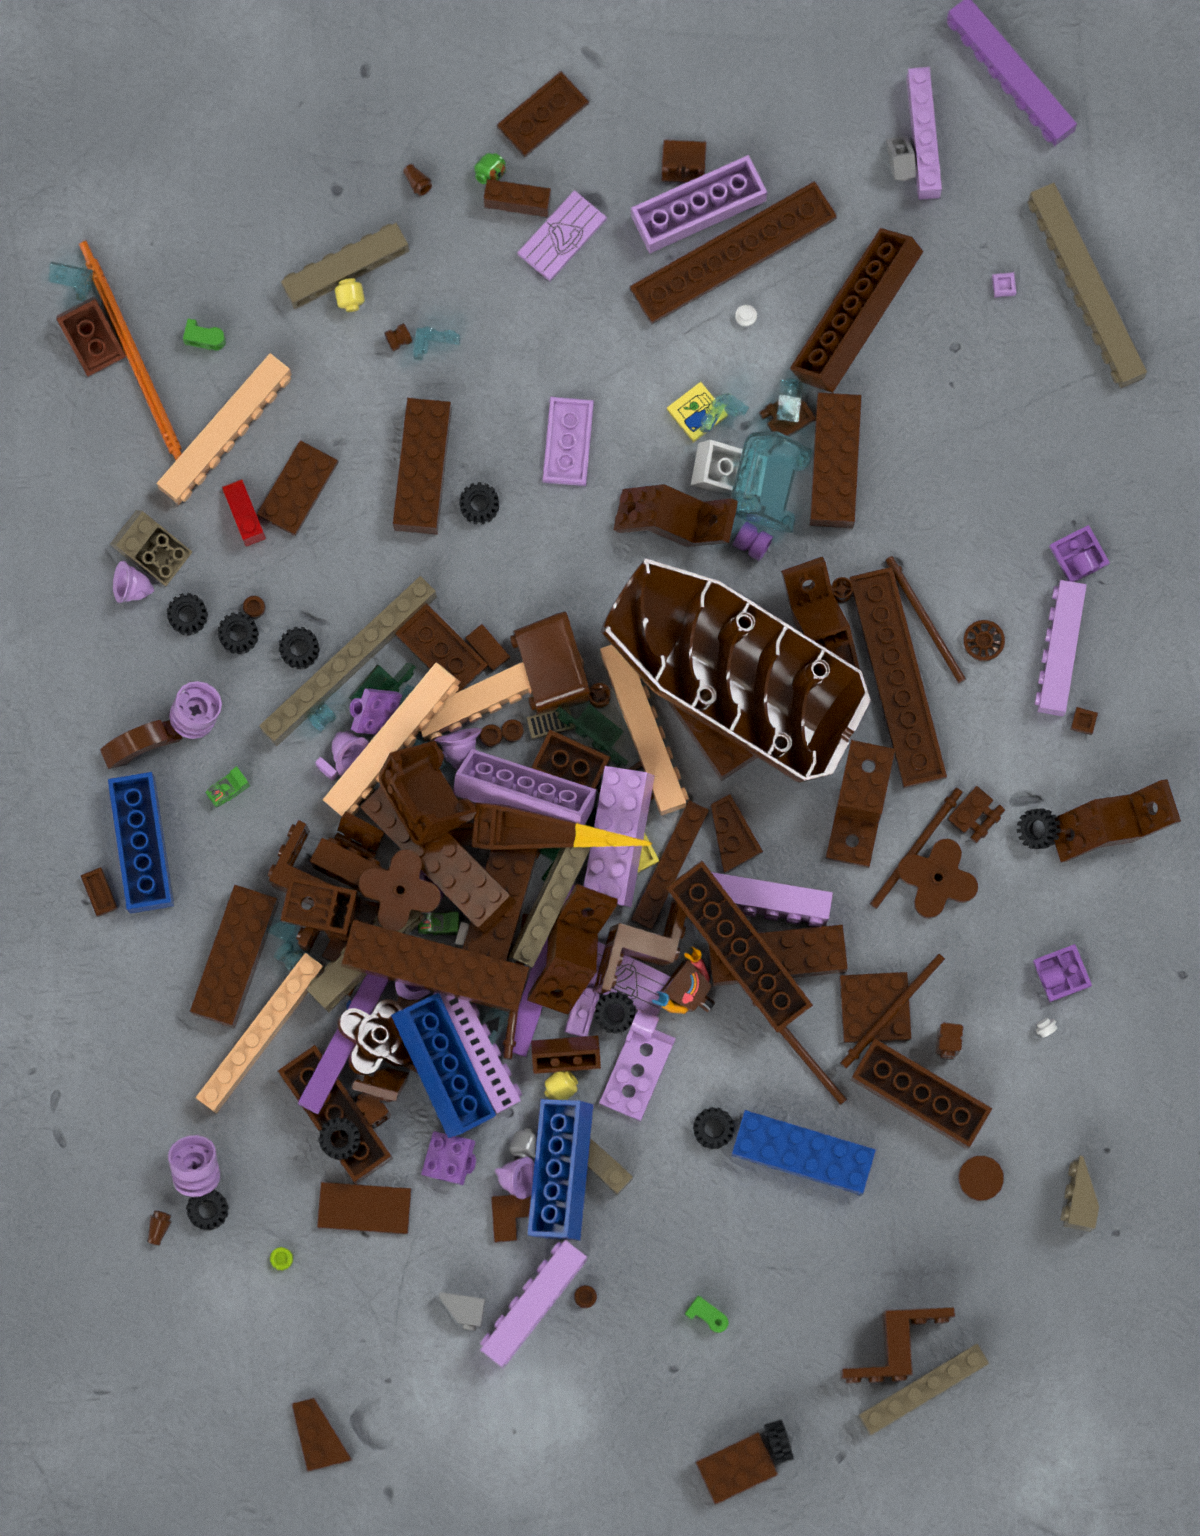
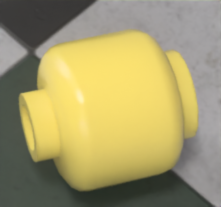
(349, 295)
(561, 1086)

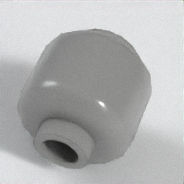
(524, 1144)

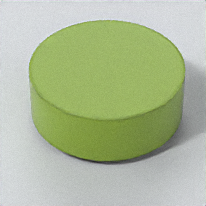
(281, 1258)

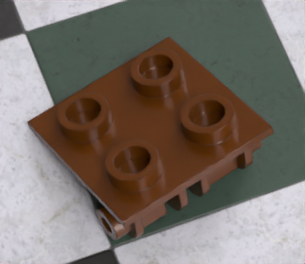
(683, 160)

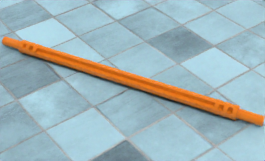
(131, 352)

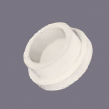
(746, 315)
(1046, 1027)

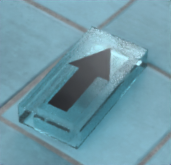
(496, 1023)

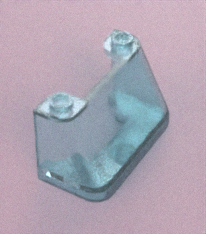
(767, 478)

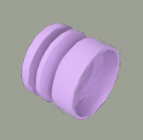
(196, 699)
(194, 1166)

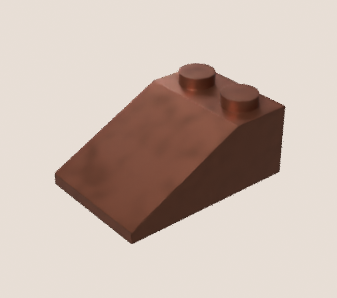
(90, 336)

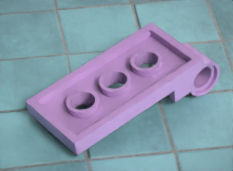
(640, 1033)

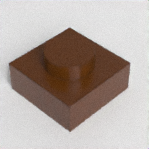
(1084, 721)

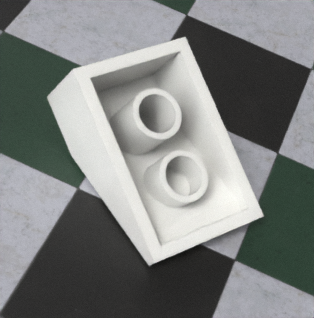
(716, 466)

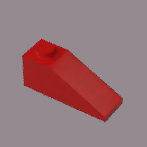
(243, 513)

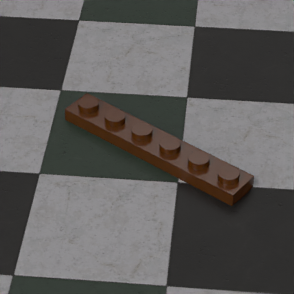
(670, 864)

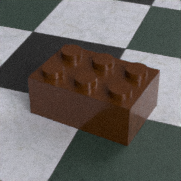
(571, 760)
(736, 1468)

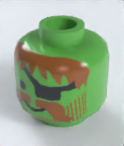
(489, 167)

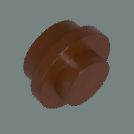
(585, 1296)

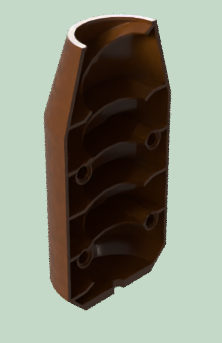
(738, 669)

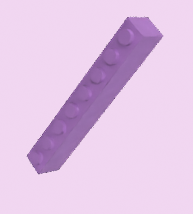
(1011, 71)

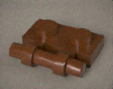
(787, 427)
(971, 809)
(362, 832)

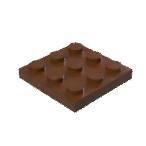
(867, 999)

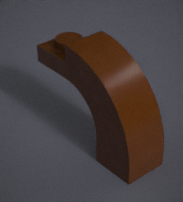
(137, 741)

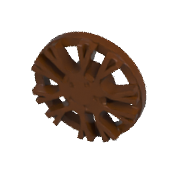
(984, 640)

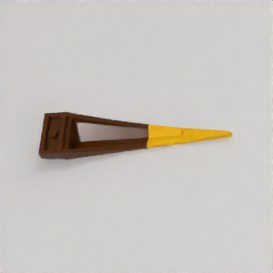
(514, 828)

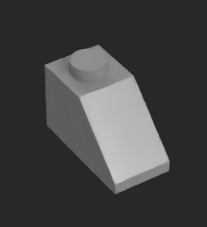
(901, 158)
(465, 1309)

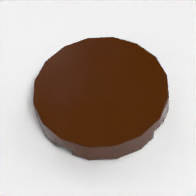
(981, 1178)

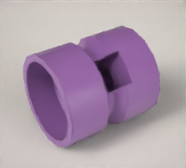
(751, 540)

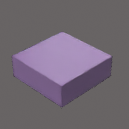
(1004, 284)
(326, 769)

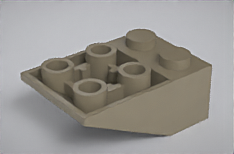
(151, 547)
(1082, 1202)

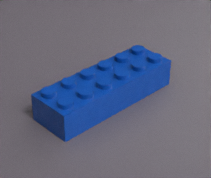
(140, 842)
(443, 1065)
(803, 1152)
(560, 1169)

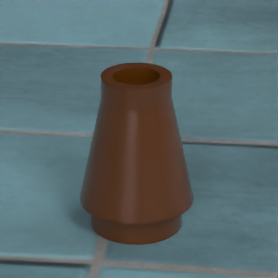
(418, 181)
(158, 1227)

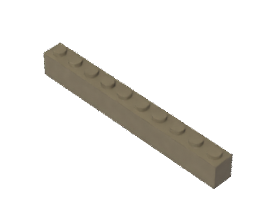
(1087, 286)
(347, 661)

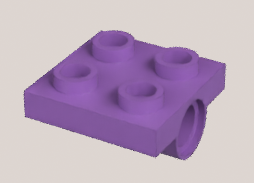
(1079, 554)
(373, 710)
(1062, 973)
(449, 1158)

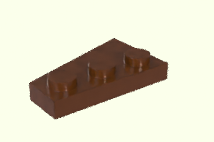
(733, 834)
(386, 1084)
(317, 1437)

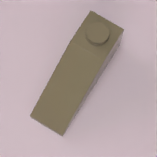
(607, 1168)

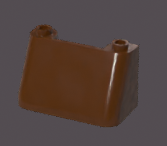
(551, 663)
(422, 794)

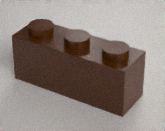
(517, 198)
(565, 1054)

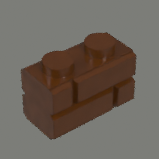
(949, 1040)
(373, 1109)

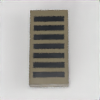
(540, 724)

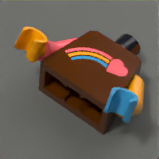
(687, 987)

